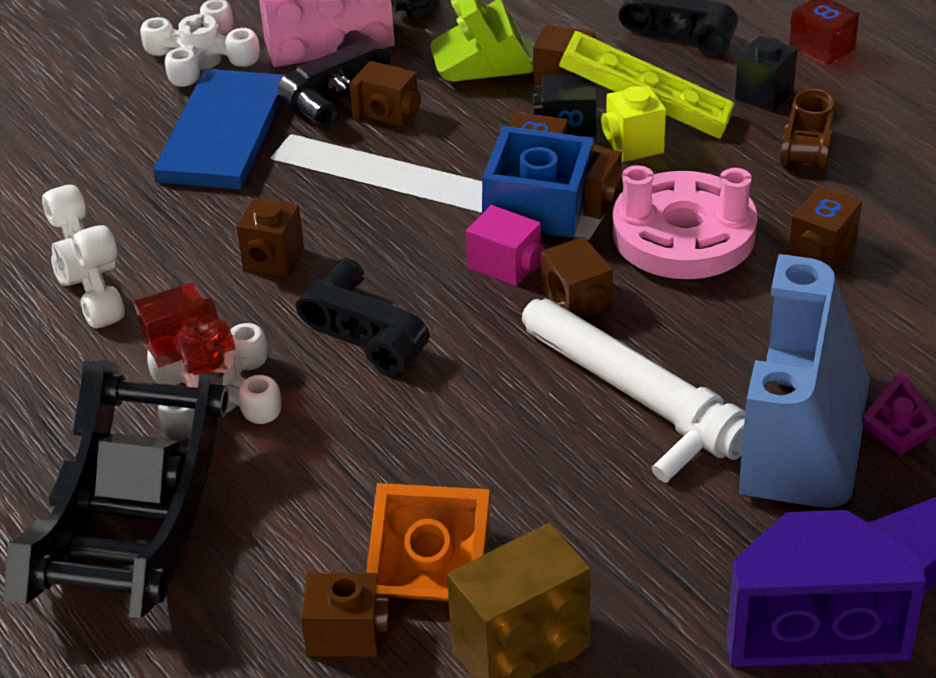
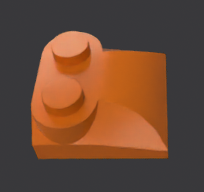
(424, 535)

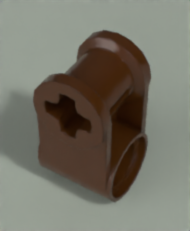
(809, 129)

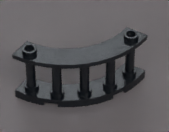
(50, 545)

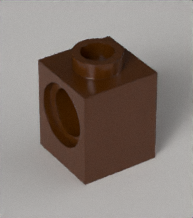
(577, 277)

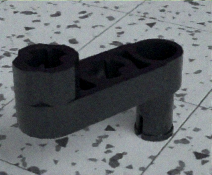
(704, 22)
(308, 87)
(385, 331)

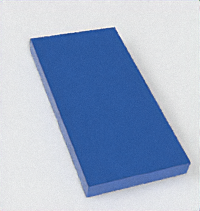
(220, 130)

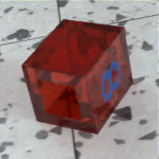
(824, 30)

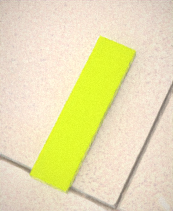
(620, 70)

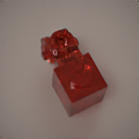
(184, 328)

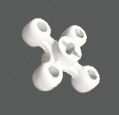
(199, 42)
(83, 256)
(257, 395)

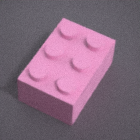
(314, 28)

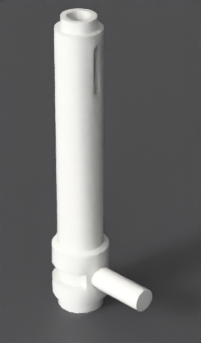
(695, 412)

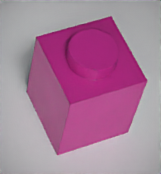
(504, 245)

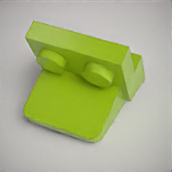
(482, 44)

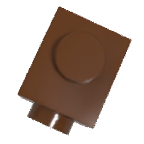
(602, 182)

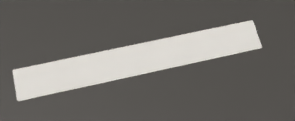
(394, 175)

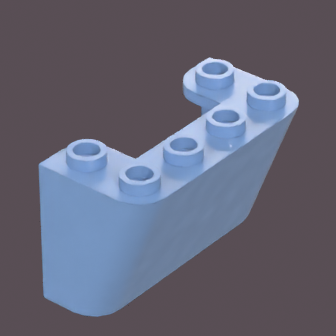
(810, 440)

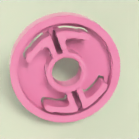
(706, 204)

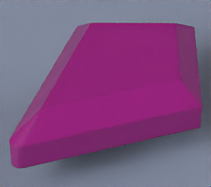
(900, 416)

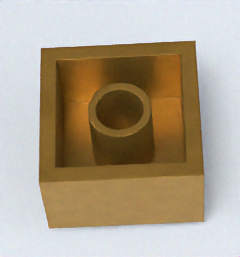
(520, 607)

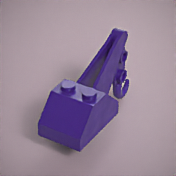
(832, 588)

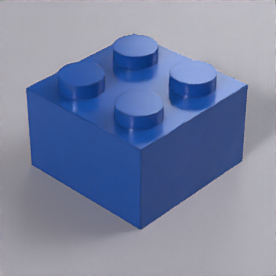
(539, 177)

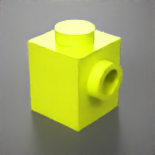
(635, 122)

